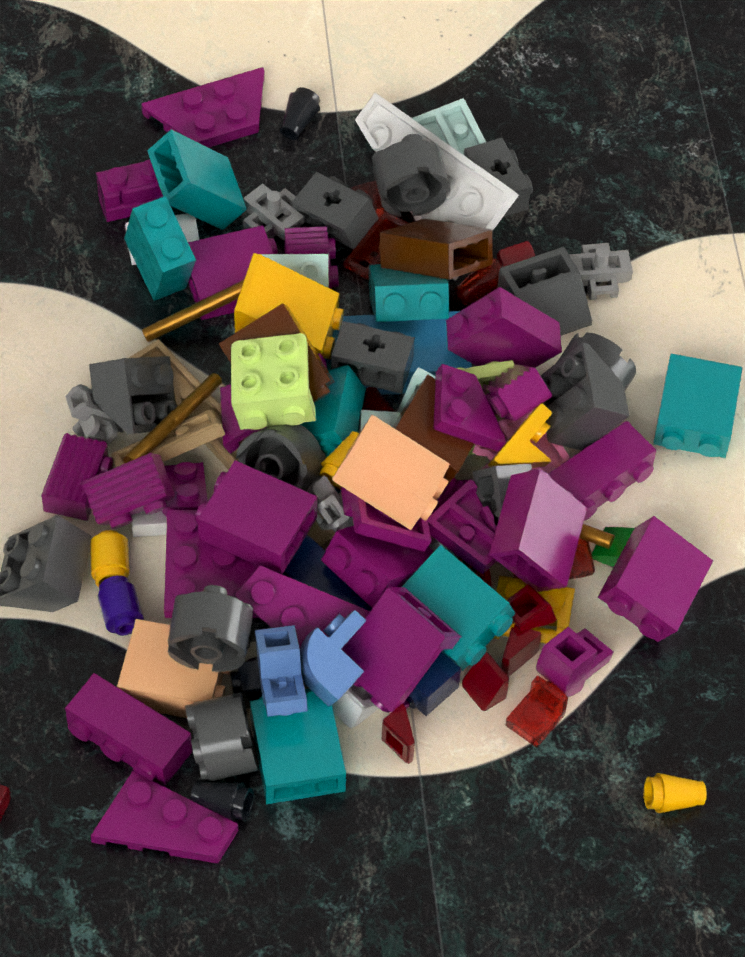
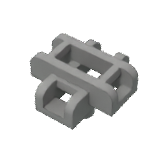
(274, 205)
(604, 268)
(92, 421)
(329, 505)

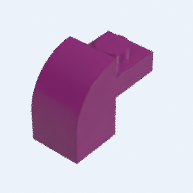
(572, 659)

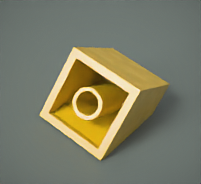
(311, 303)

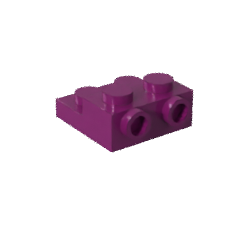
(376, 524)

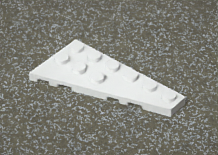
(474, 194)

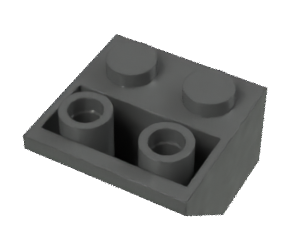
(551, 286)
(134, 391)
(584, 399)
(44, 566)

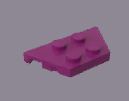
(213, 110)

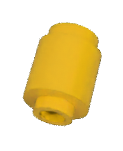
(109, 556)

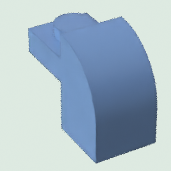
(324, 664)
(280, 671)

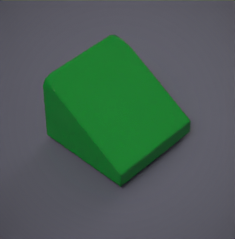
(611, 555)

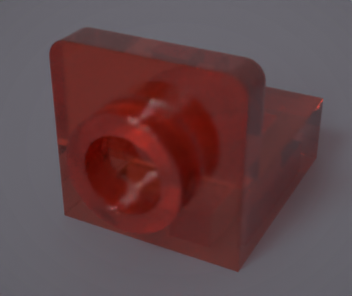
(538, 711)

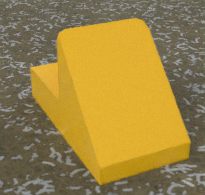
(519, 448)

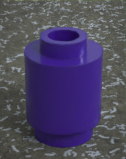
(119, 605)

